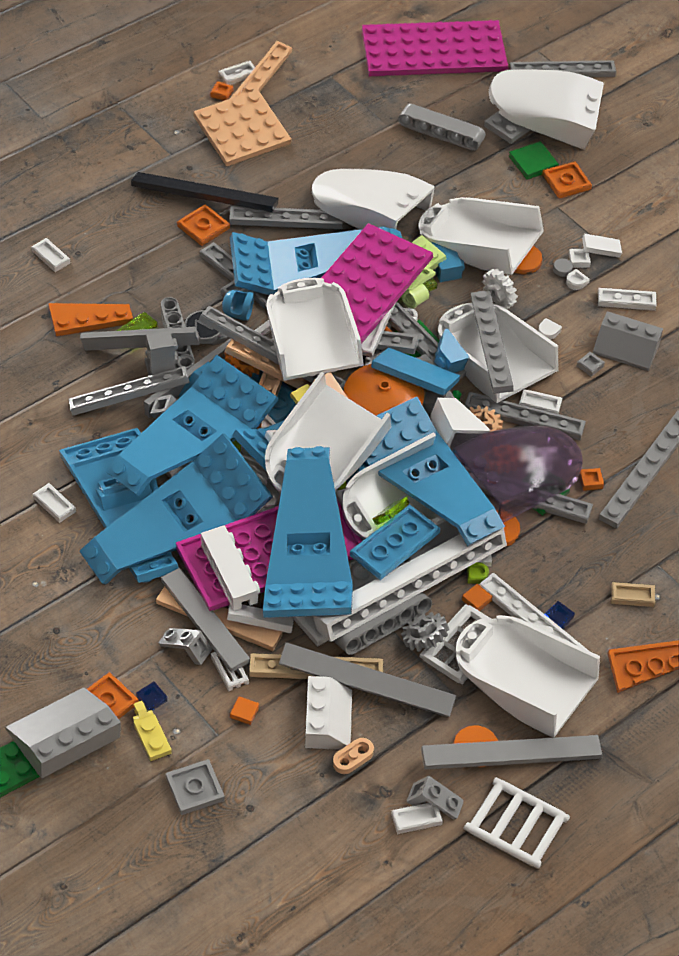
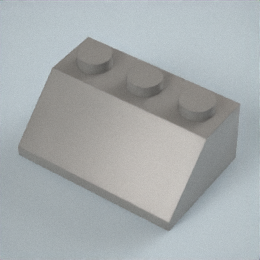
(628, 341)

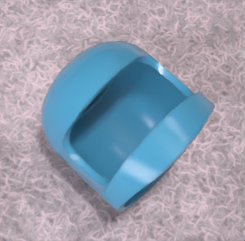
(238, 304)

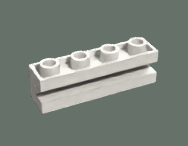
(229, 567)

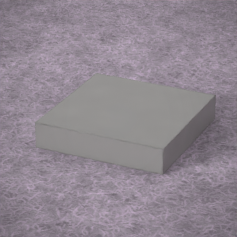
(195, 787)

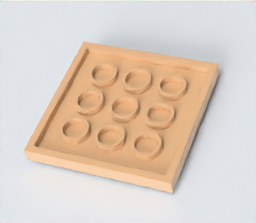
(242, 127)

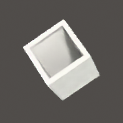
(455, 422)

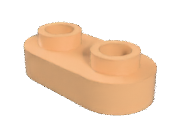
(351, 755)

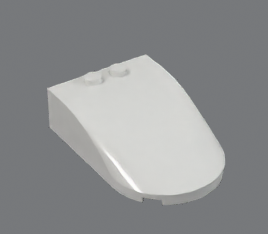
(549, 102)
(370, 196)
(484, 231)
(313, 328)
(527, 351)
(331, 421)
(370, 494)
(527, 670)

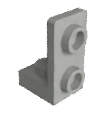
(190, 640)
(437, 795)

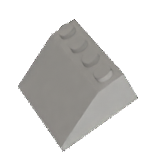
(65, 731)

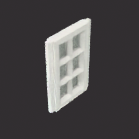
(444, 655)

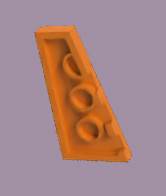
(78, 318)
(642, 663)

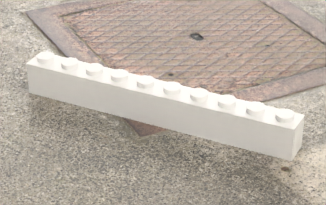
(409, 581)

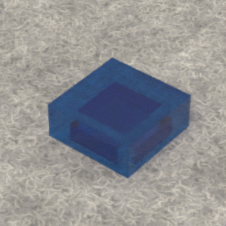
(560, 614)
(151, 696)

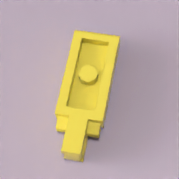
(150, 733)

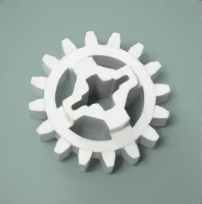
(500, 288)

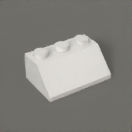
(328, 714)

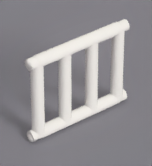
(514, 848)

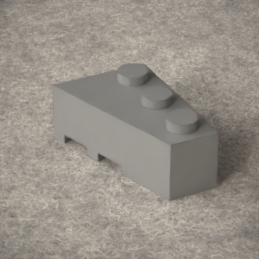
(160, 352)

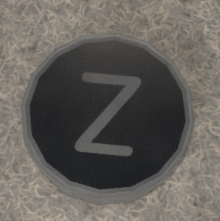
(206, 333)

